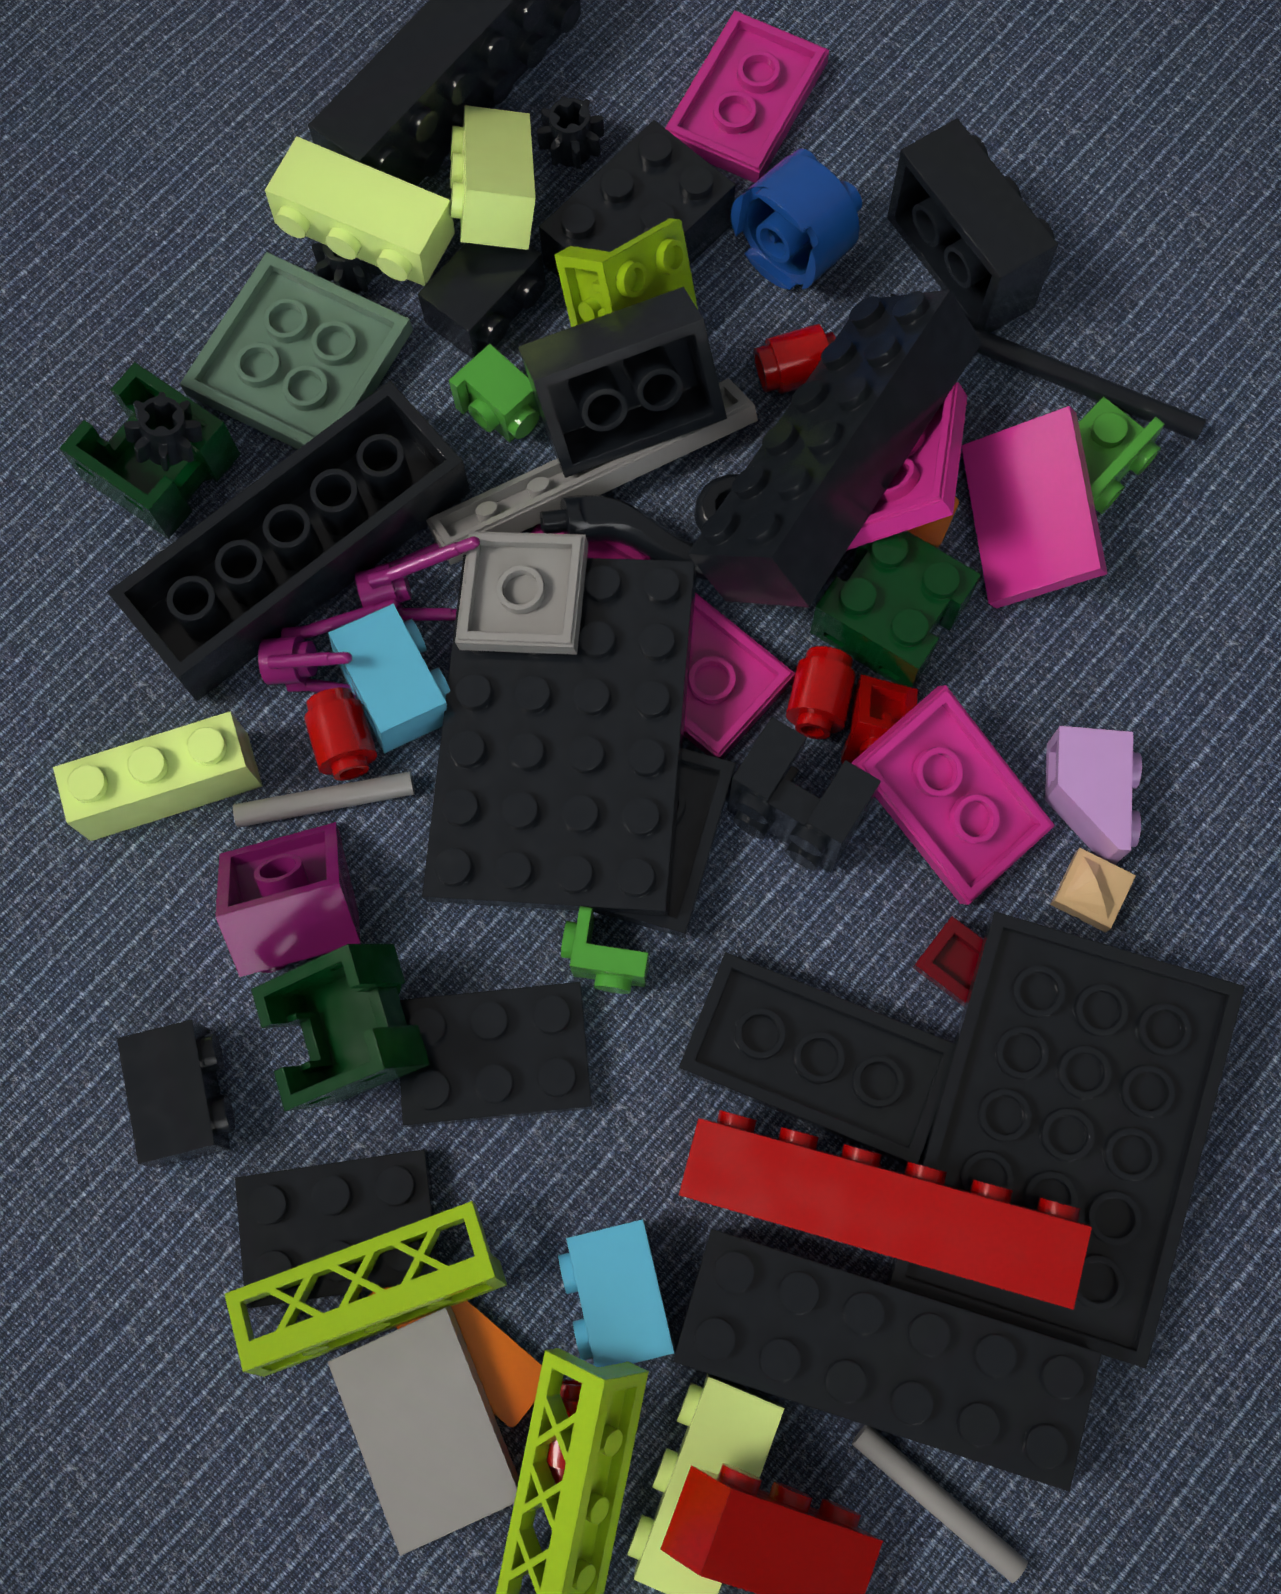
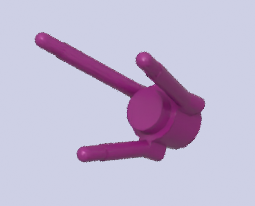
(391, 581)
(294, 660)

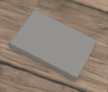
(425, 1430)

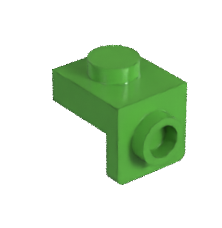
(610, 967)

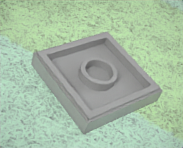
(522, 593)

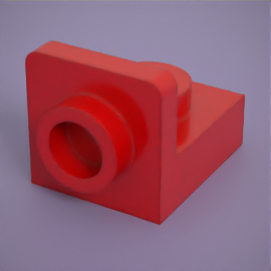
(875, 710)

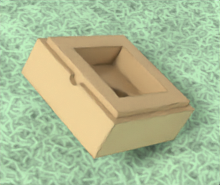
(1093, 890)

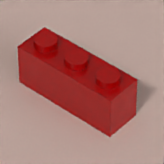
(766, 1539)

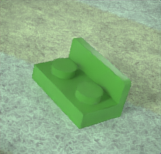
(1114, 447)

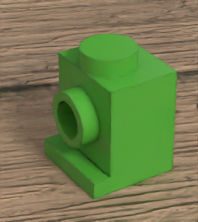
(495, 395)

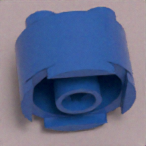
(797, 220)

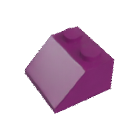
(286, 900)

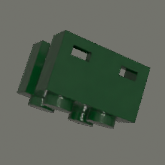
(144, 487)
(893, 605)
(348, 1024)

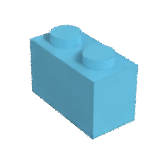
(391, 676)
(617, 1296)

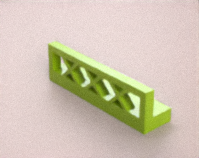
(370, 1315)
(589, 1499)

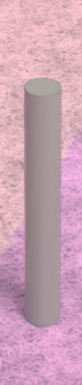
(323, 799)
(940, 1503)

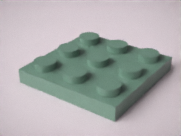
(295, 353)

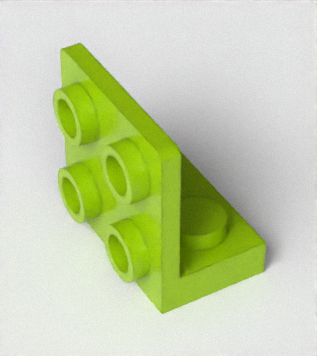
(636, 271)

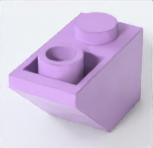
(1092, 786)

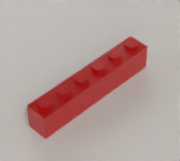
(888, 1211)

